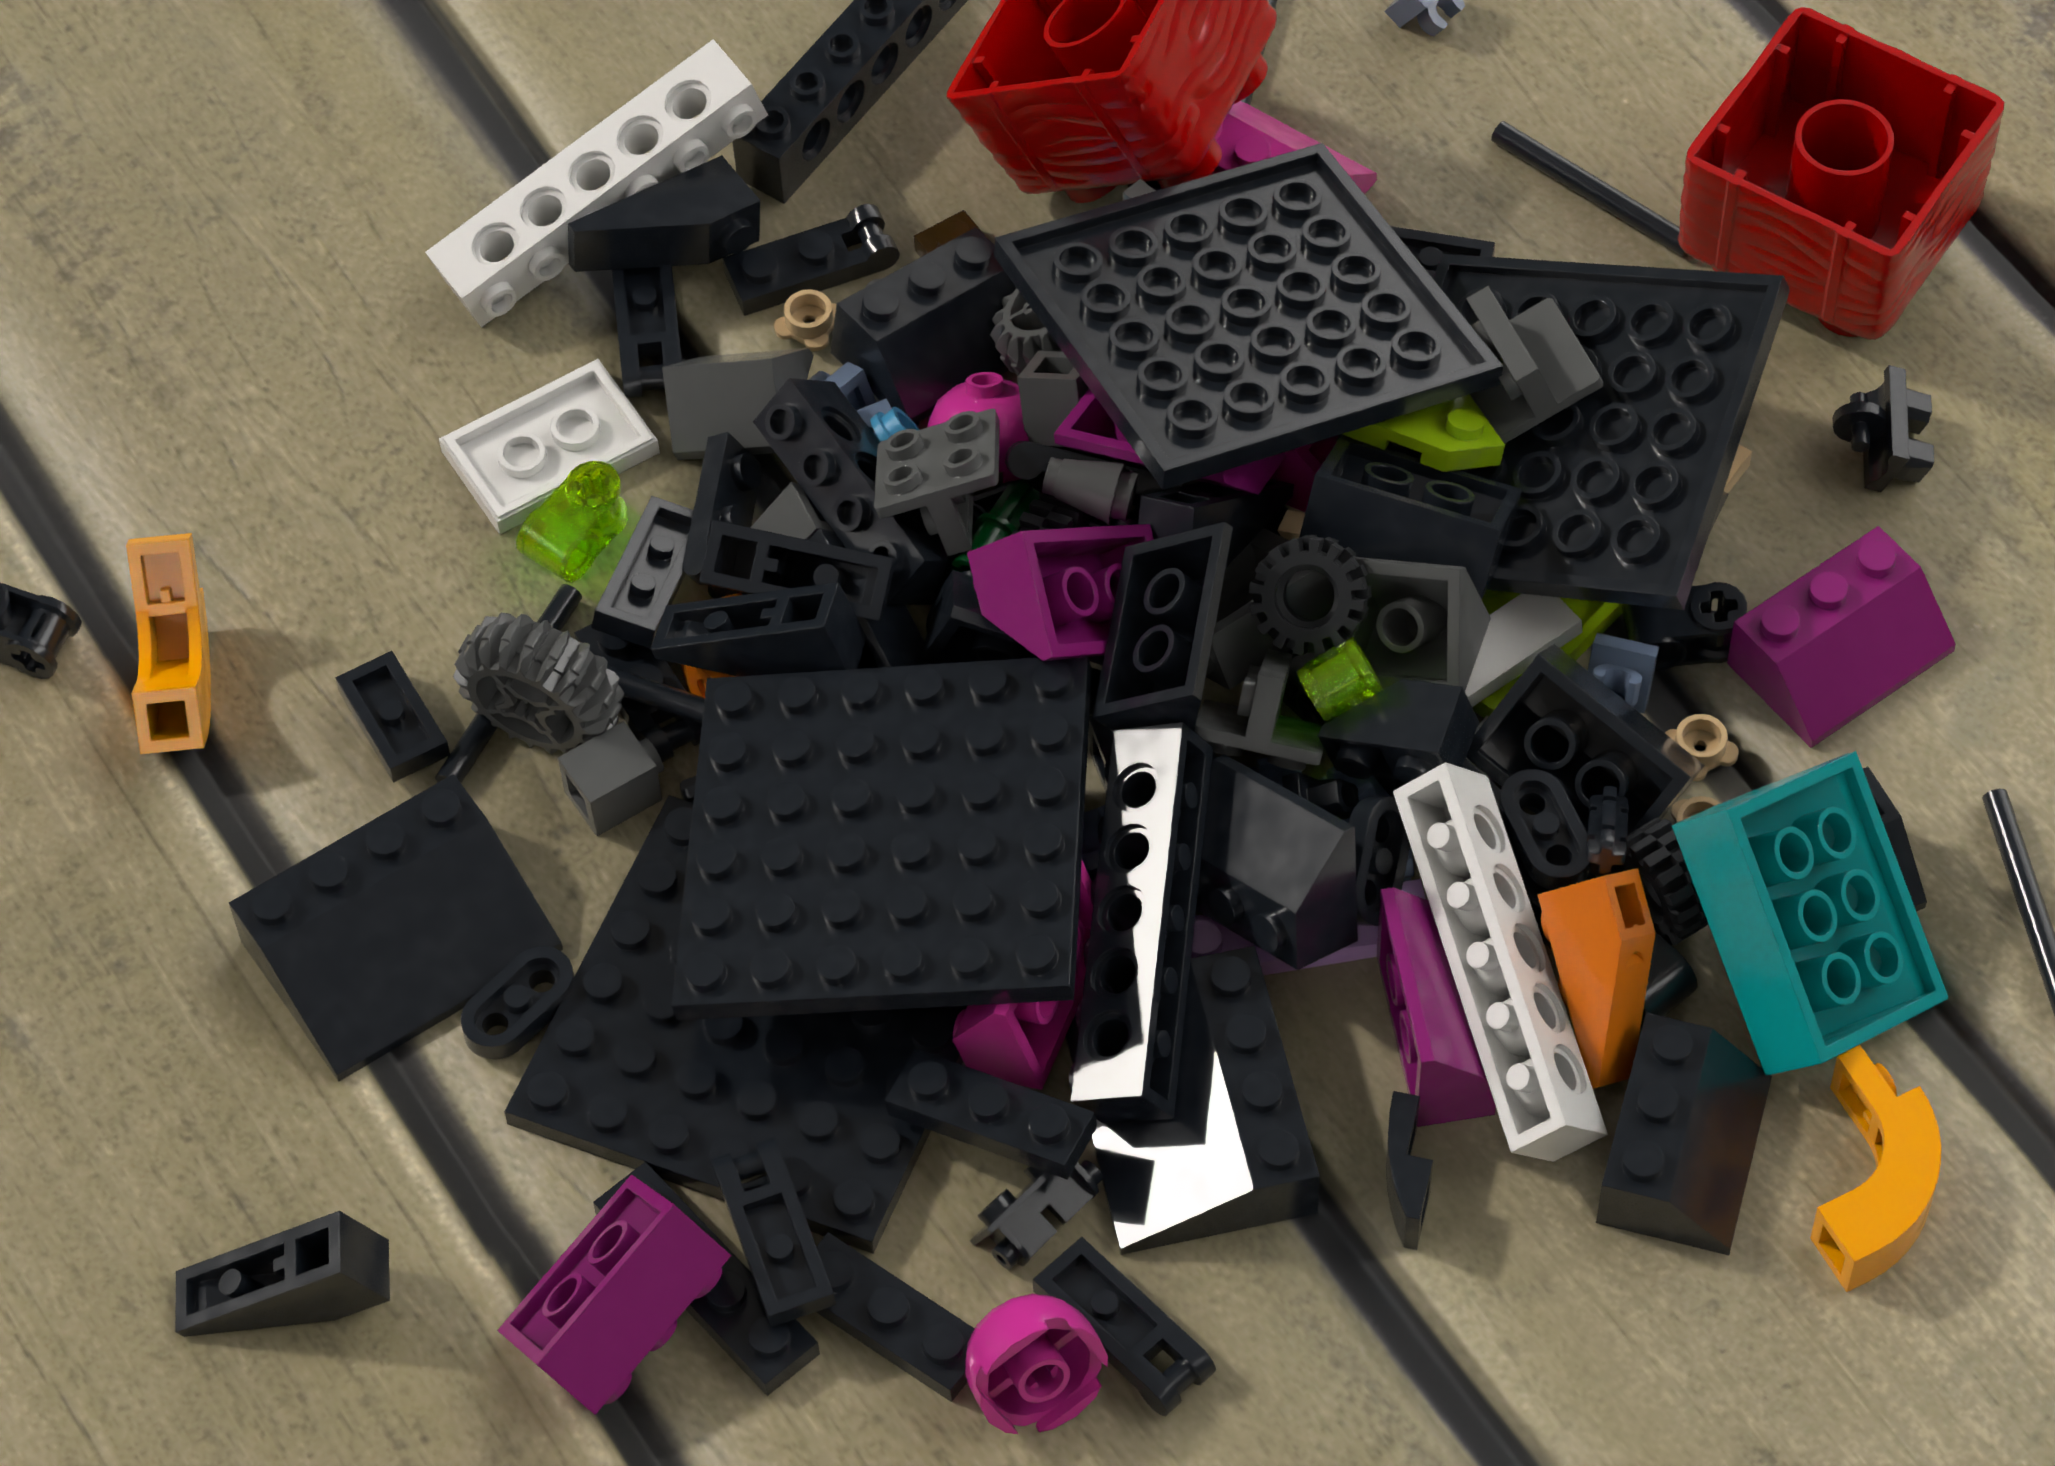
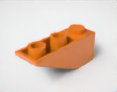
(1603, 960)

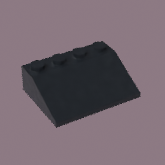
(391, 926)
(1237, 1130)

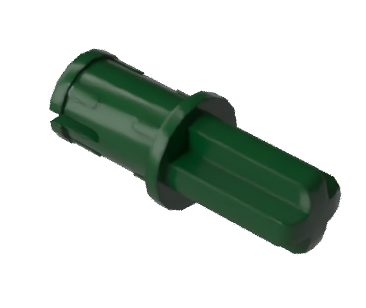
(1000, 520)

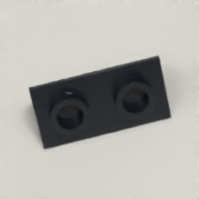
(1016, 1220)

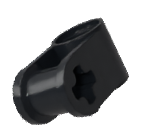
(33, 630)
(1690, 633)

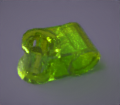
(575, 525)
(1339, 679)

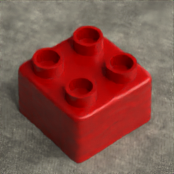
(1110, 88)
(1838, 172)

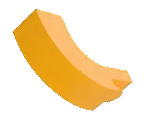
(173, 645)
(1883, 1217)

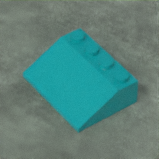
(1810, 914)

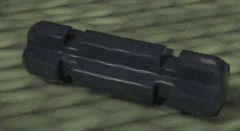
(1607, 830)

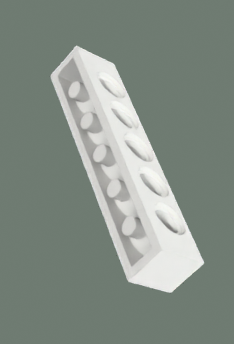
(607, 156)
(1499, 963)

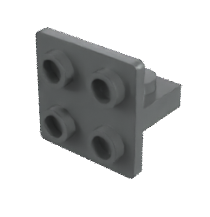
(1540, 361)
(939, 474)
(1258, 722)

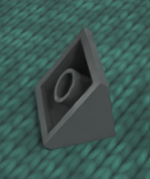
(726, 396)
(1421, 622)

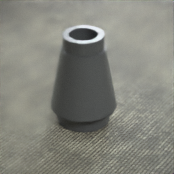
(1092, 487)

